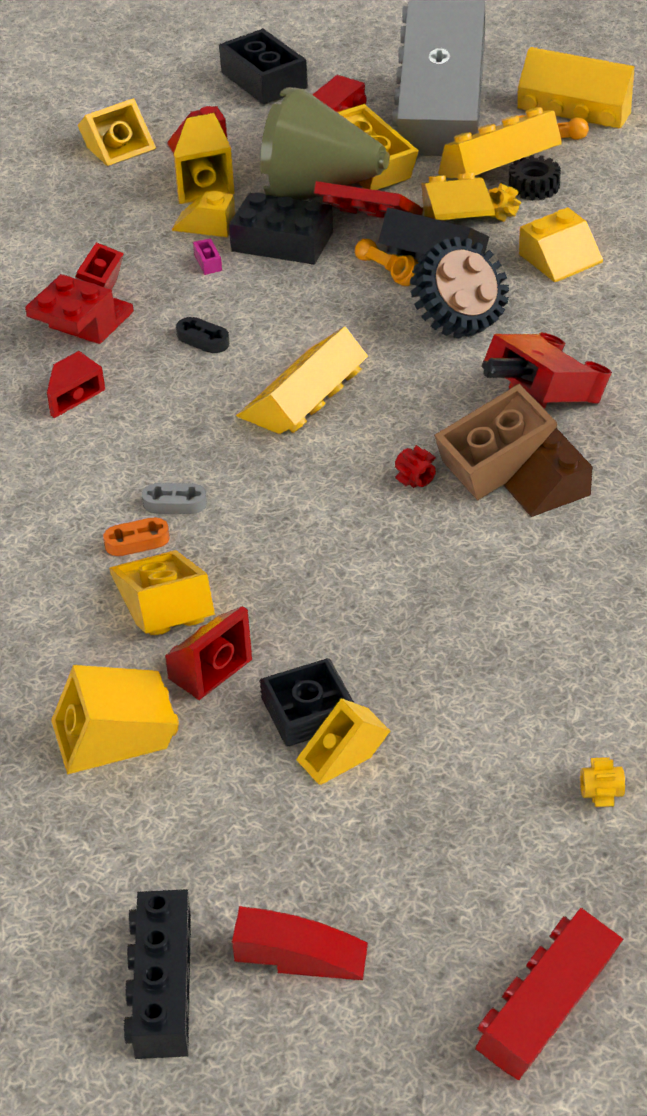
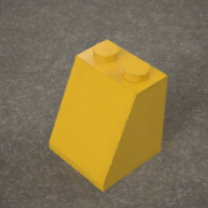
(202, 159)
(112, 716)

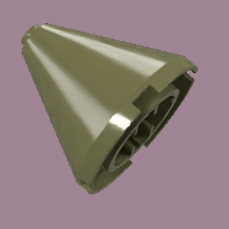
(314, 143)

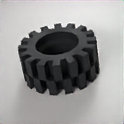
(535, 177)

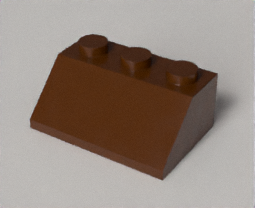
(551, 476)

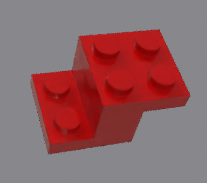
(79, 309)

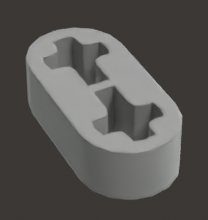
(174, 498)

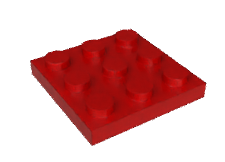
(369, 201)

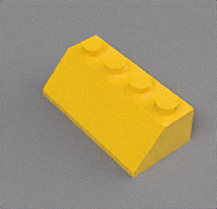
(576, 87)
(500, 144)
(306, 384)

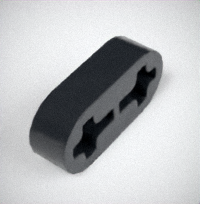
(202, 335)

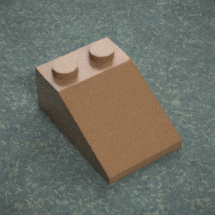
(494, 440)

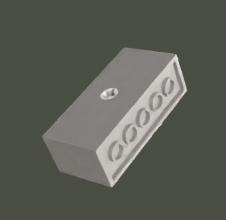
(439, 72)

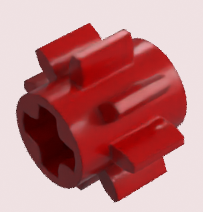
(415, 467)

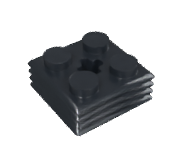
(302, 699)

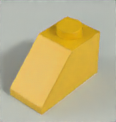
(207, 215)
(342, 741)

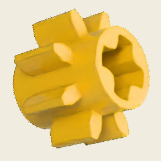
(504, 201)
(602, 782)

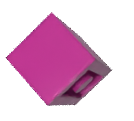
(207, 256)

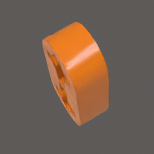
(136, 536)

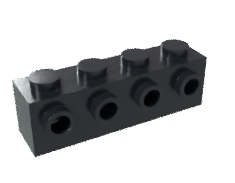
(161, 975)

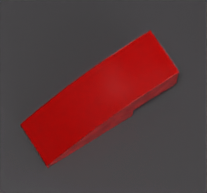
(297, 945)

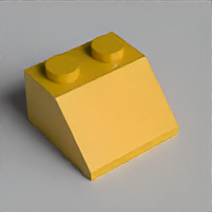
(116, 132)
(559, 245)

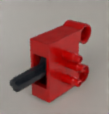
(544, 368)

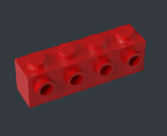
(547, 994)

